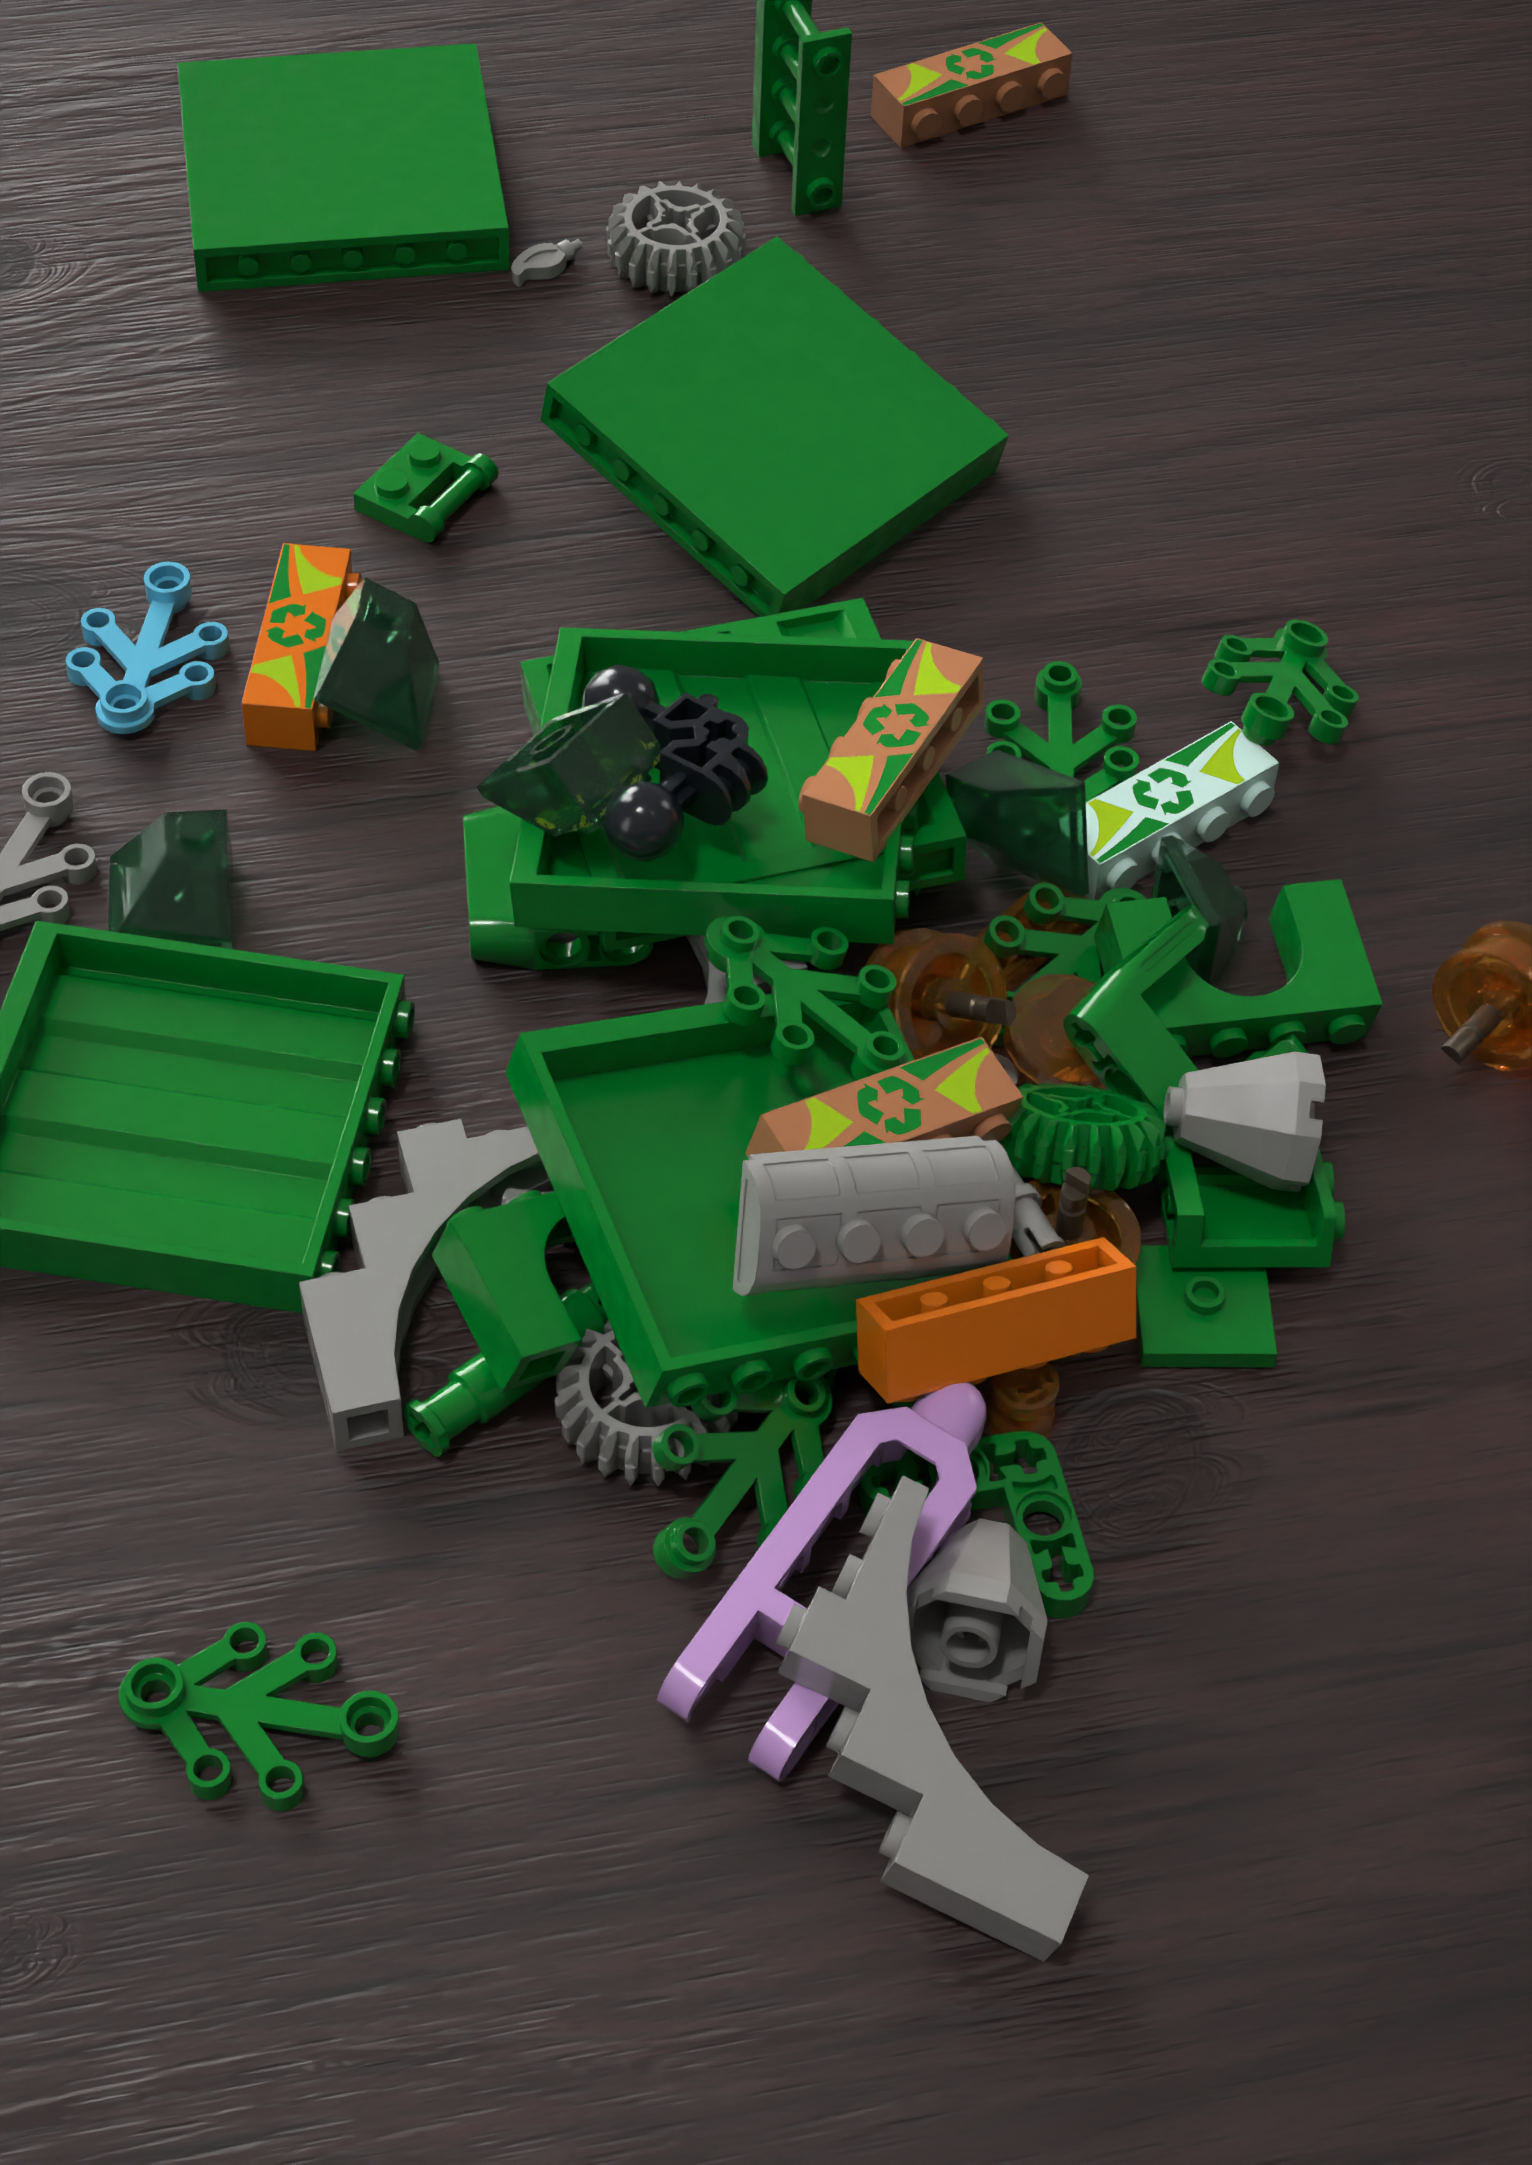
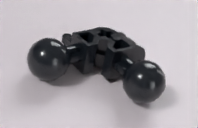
(702, 766)

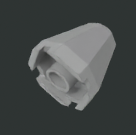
(1253, 1117)
(978, 1614)

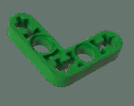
(1018, 1497)

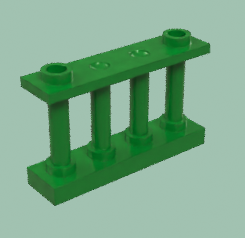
(802, 100)

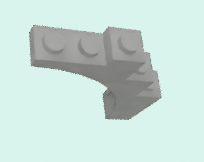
(363, 1315)
(954, 1843)

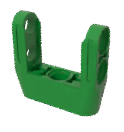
(489, 859)
(1124, 1036)

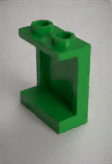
(1234, 1222)

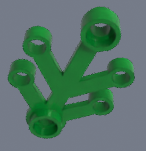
(1059, 694)
(1268, 714)
(742, 947)
(1071, 952)
(753, 1461)
(249, 1707)

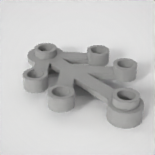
(47, 805)

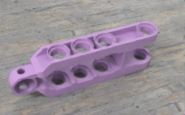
(940, 1429)

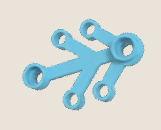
(129, 703)

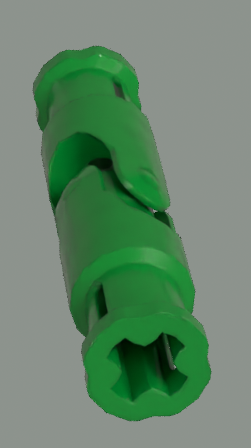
(473, 1390)

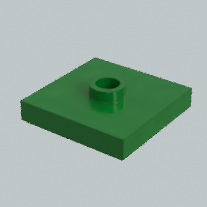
(1202, 1314)

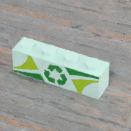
(1185, 796)

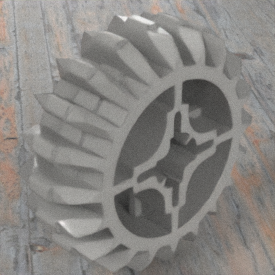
(674, 237)
(624, 1429)

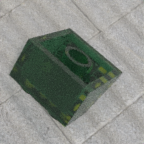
(575, 767)

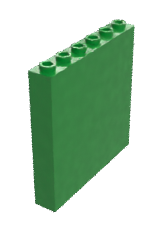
(341, 167)
(773, 429)
(856, 896)
(647, 1156)

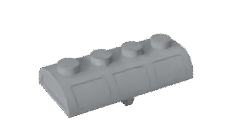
(872, 1214)

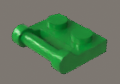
(413, 477)

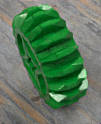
(1085, 1128)

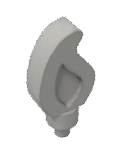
(543, 261)

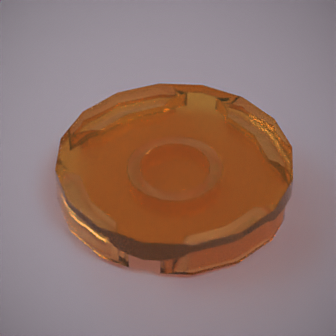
(1037, 1034)

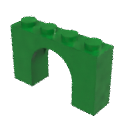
(1324, 962)
(503, 1287)

